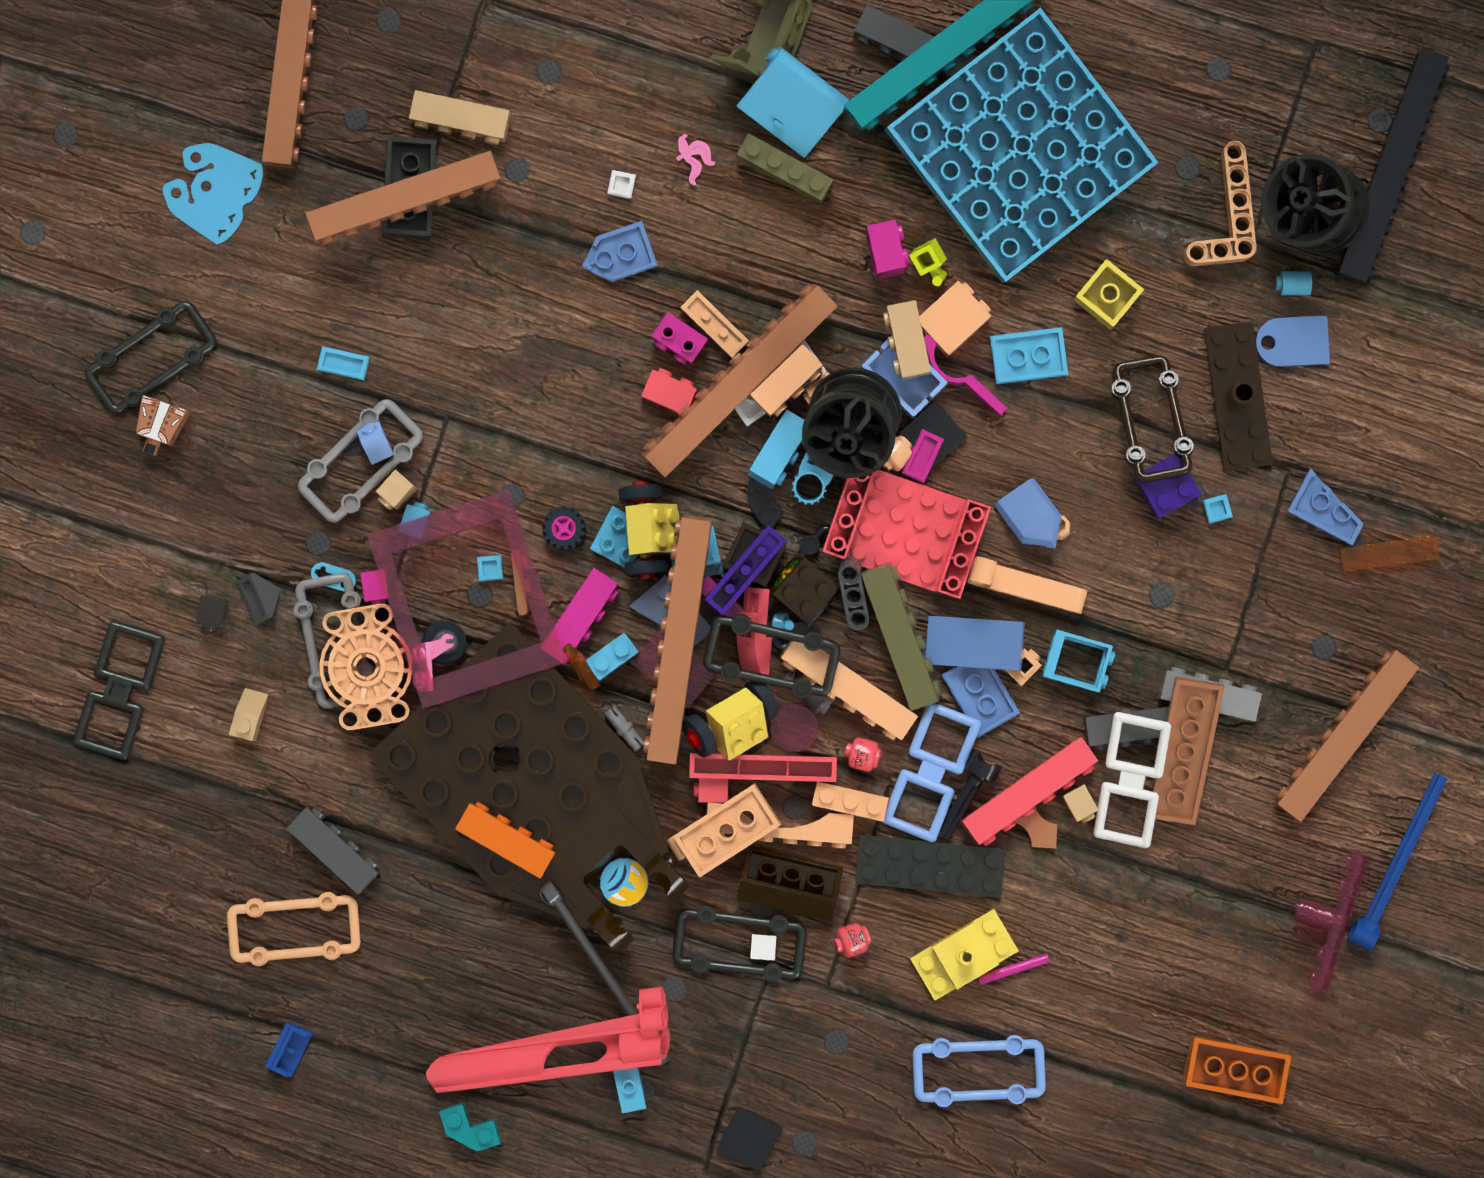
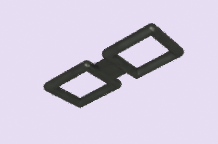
(118, 690)

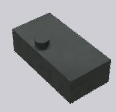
(404, 160)

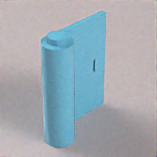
(796, 99)

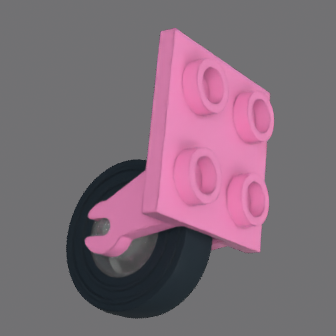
(442, 643)

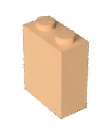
(954, 318)

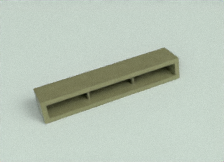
(900, 635)

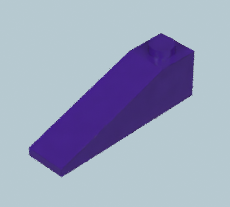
(744, 570)

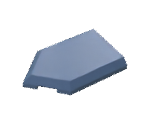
(621, 253)
(1031, 515)

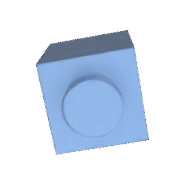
(375, 442)

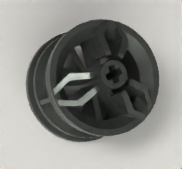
(1293, 223)
(844, 444)

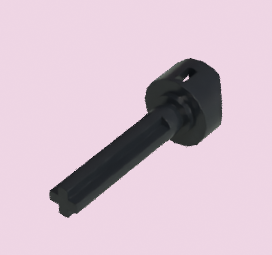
(980, 771)

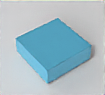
(1217, 509)
(490, 568)

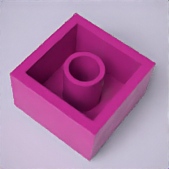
(886, 250)

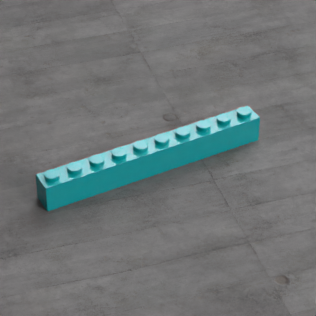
(931, 59)

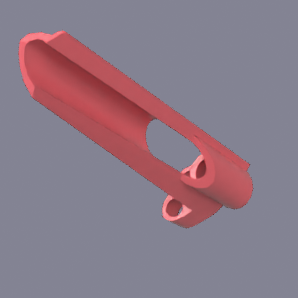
(629, 1040)

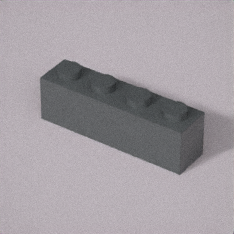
(1099, 729)
(334, 850)

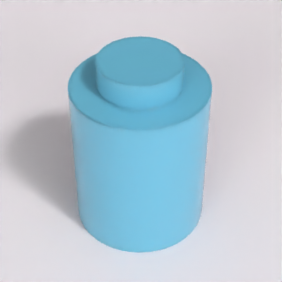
(1294, 283)

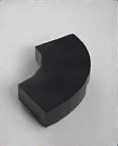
(763, 503)

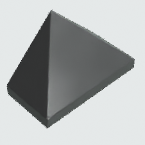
(259, 597)

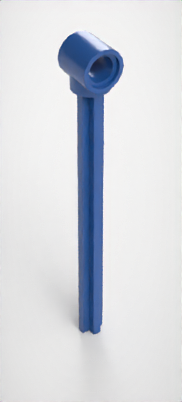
(1365, 930)

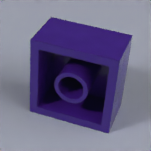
(1170, 493)

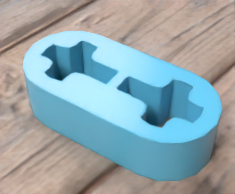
(333, 570)

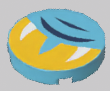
(624, 882)

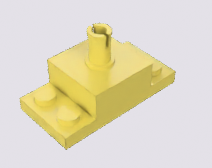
(964, 954)

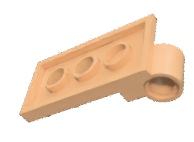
(703, 841)

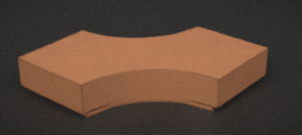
(1041, 832)

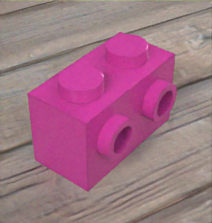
(681, 336)

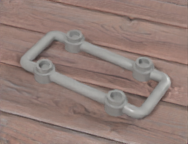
(352, 502)
(304, 610)

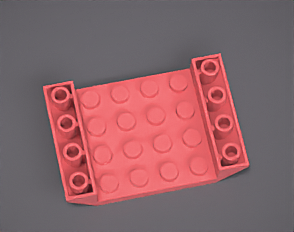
(911, 526)

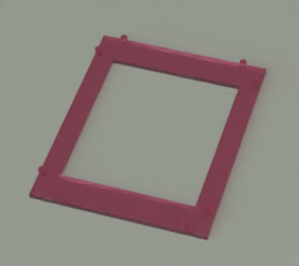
(490, 672)

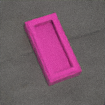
(922, 456)

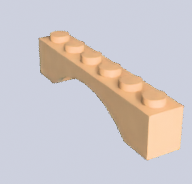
(831, 828)

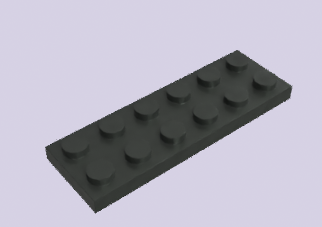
(930, 866)

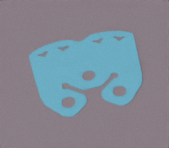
(226, 194)

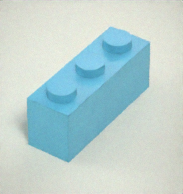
(778, 451)

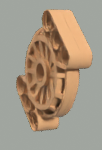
(360, 643)

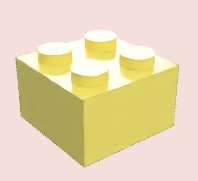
(1108, 294)

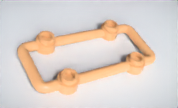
(330, 950)

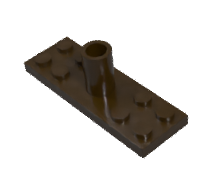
(1239, 423)

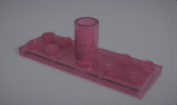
(1333, 920)

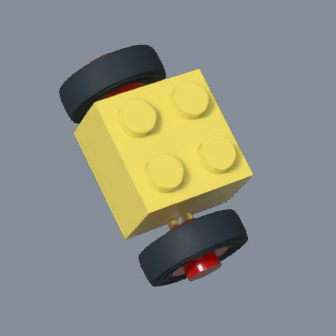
(648, 529)
(733, 723)

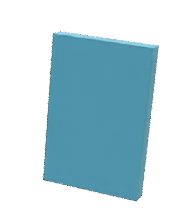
(1029, 355)

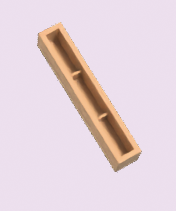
(852, 689)

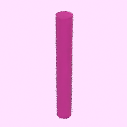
(1013, 969)

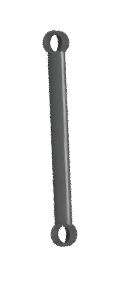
(555, 899)

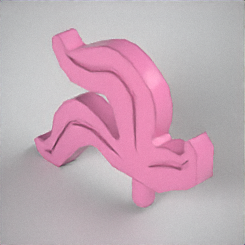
(695, 148)

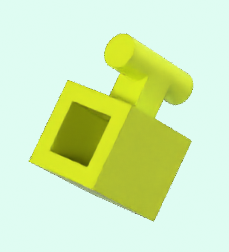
(929, 259)

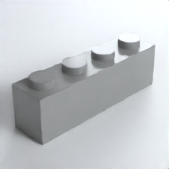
(1236, 701)

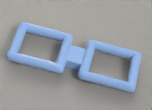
(931, 772)

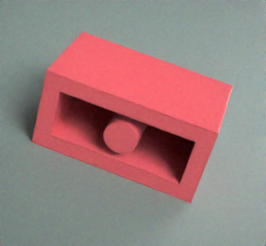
(668, 391)

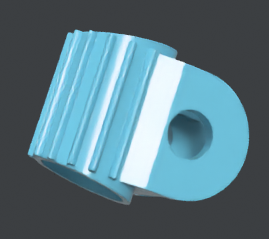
(809, 467)

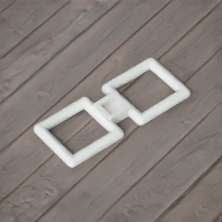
(1132, 779)

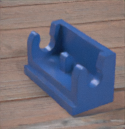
(289, 1049)

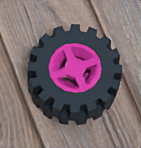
(557, 523)

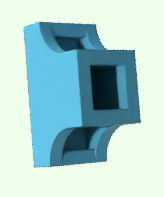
(630, 1089)

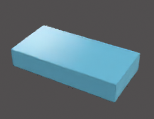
(343, 363)

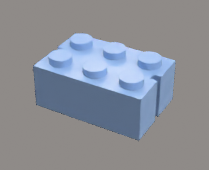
(910, 391)

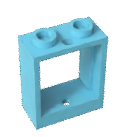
(1053, 656)

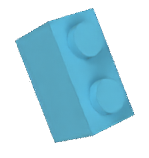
(612, 656)

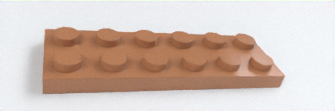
(1193, 723)

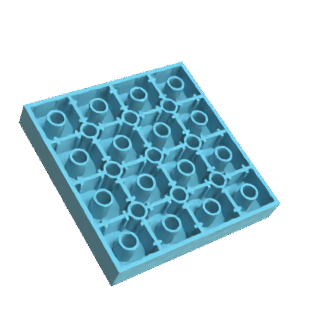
(1021, 145)

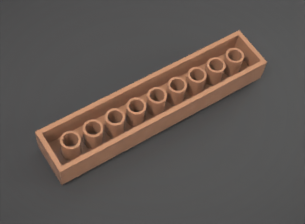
(679, 639)

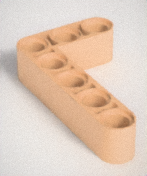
(1233, 213)
(991, 576)

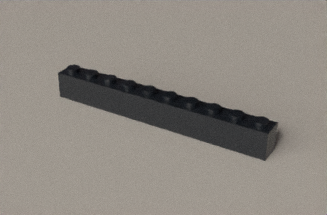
(1393, 162)

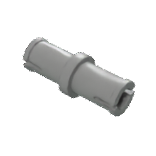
(624, 728)

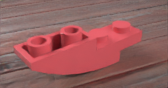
(753, 647)

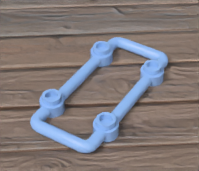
(1015, 1093)

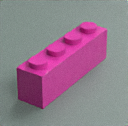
(585, 609)

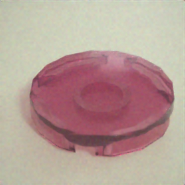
(794, 728)

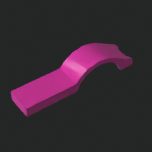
(969, 381)

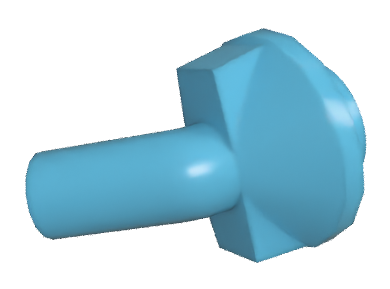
(782, 620)

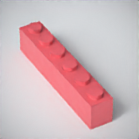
(764, 767)
(1029, 791)

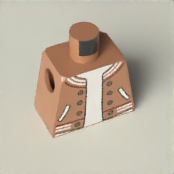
(159, 423)

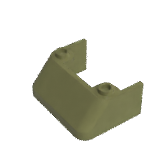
(778, 25)

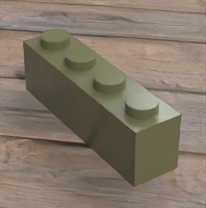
(784, 169)

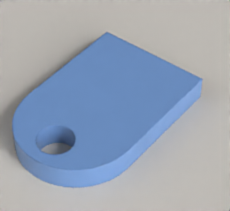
(1296, 341)

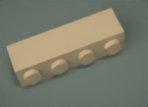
(459, 116)

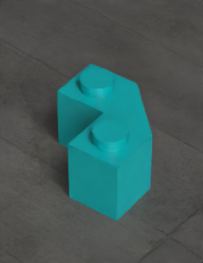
(475, 1136)

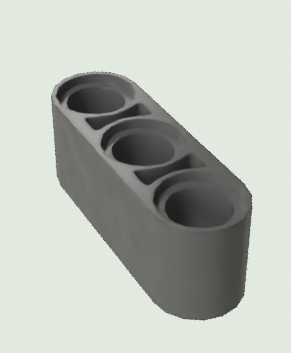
(854, 604)

